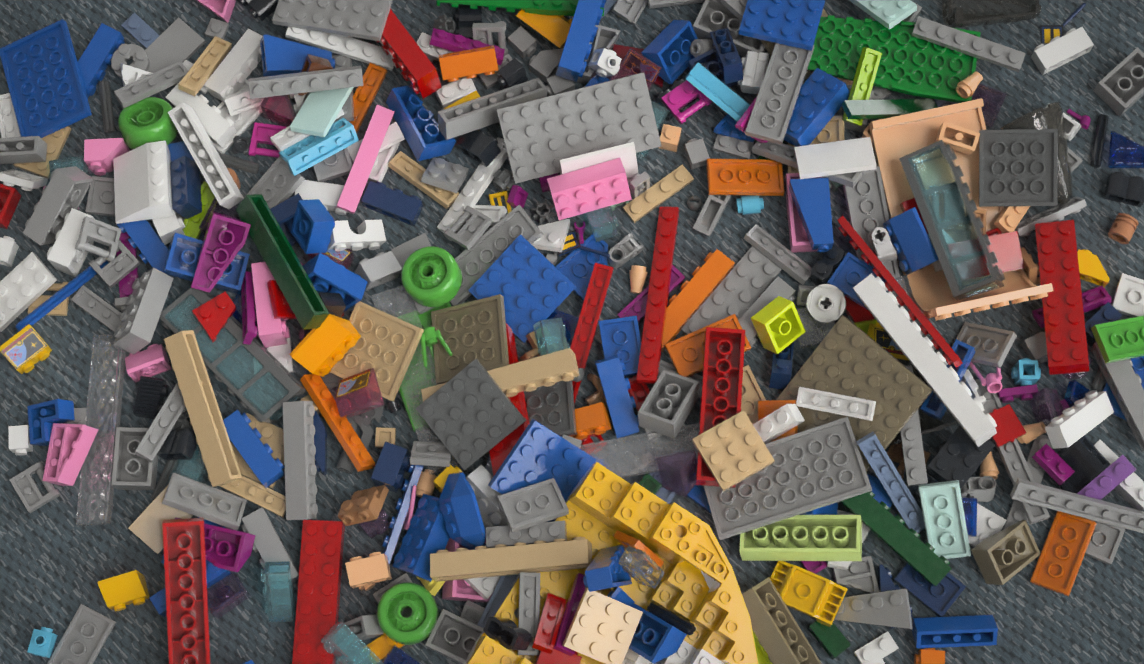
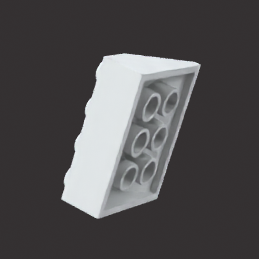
(625, 152)
(143, 183)

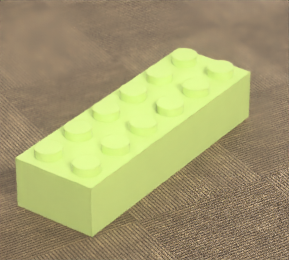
(805, 539)

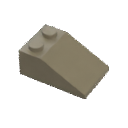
(1006, 553)

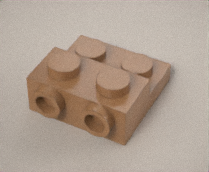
(363, 506)

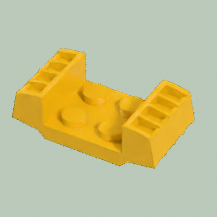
(808, 592)

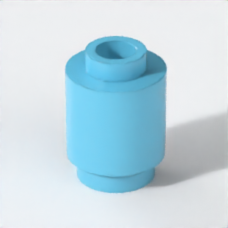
(749, 204)

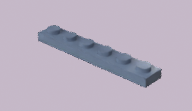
(892, 481)

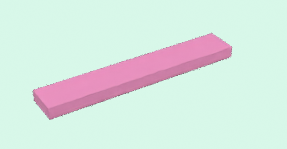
(365, 159)

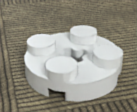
(820, 294)

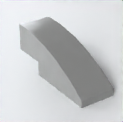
(711, 213)

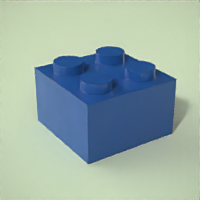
(312, 226)

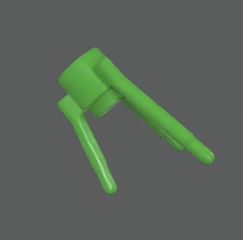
(429, 339)

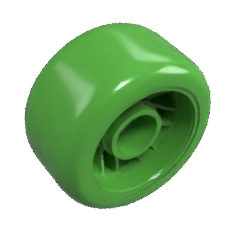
(147, 122)
(436, 288)
(418, 625)

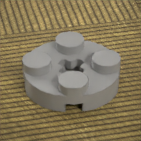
(127, 52)

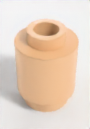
(425, 484)

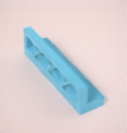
(717, 91)
(319, 147)

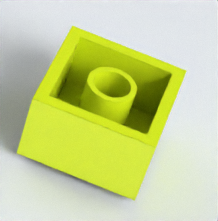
(778, 324)

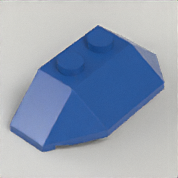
(462, 512)

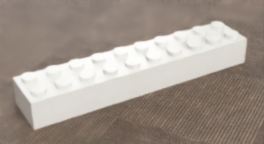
(928, 363)

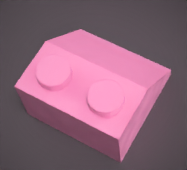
(101, 152)
(147, 362)

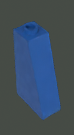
(286, 56)
(814, 208)

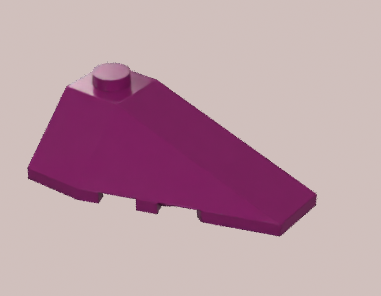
(220, 245)
(227, 547)

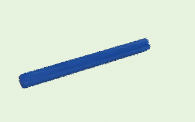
(58, 297)

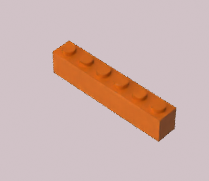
(695, 293)

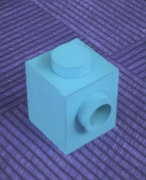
(42, 642)

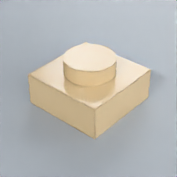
(385, 435)

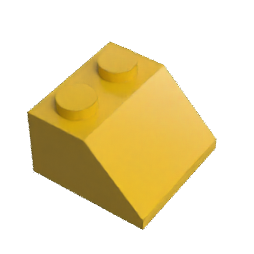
(124, 590)

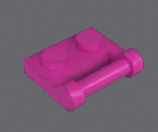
(682, 96)
(262, 134)

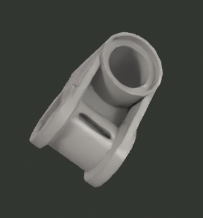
(883, 246)
(627, 249)
(979, 487)

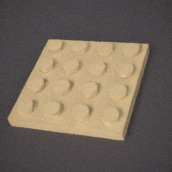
(384, 345)

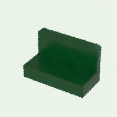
(829, 638)

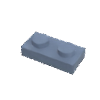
(140, 30)

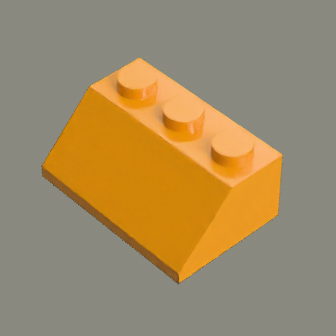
(552, 27)
(326, 345)

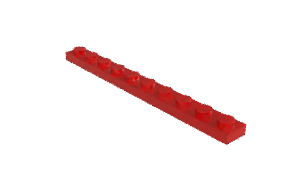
(658, 295)
(902, 297)

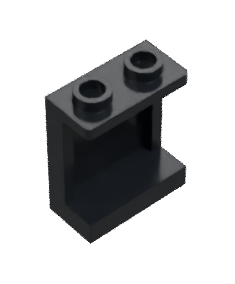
(1086, 463)

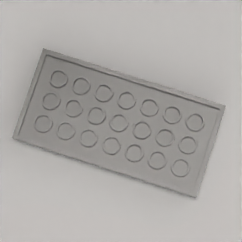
(577, 123)
(807, 474)

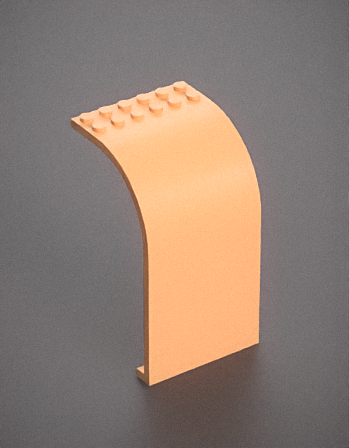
(913, 131)

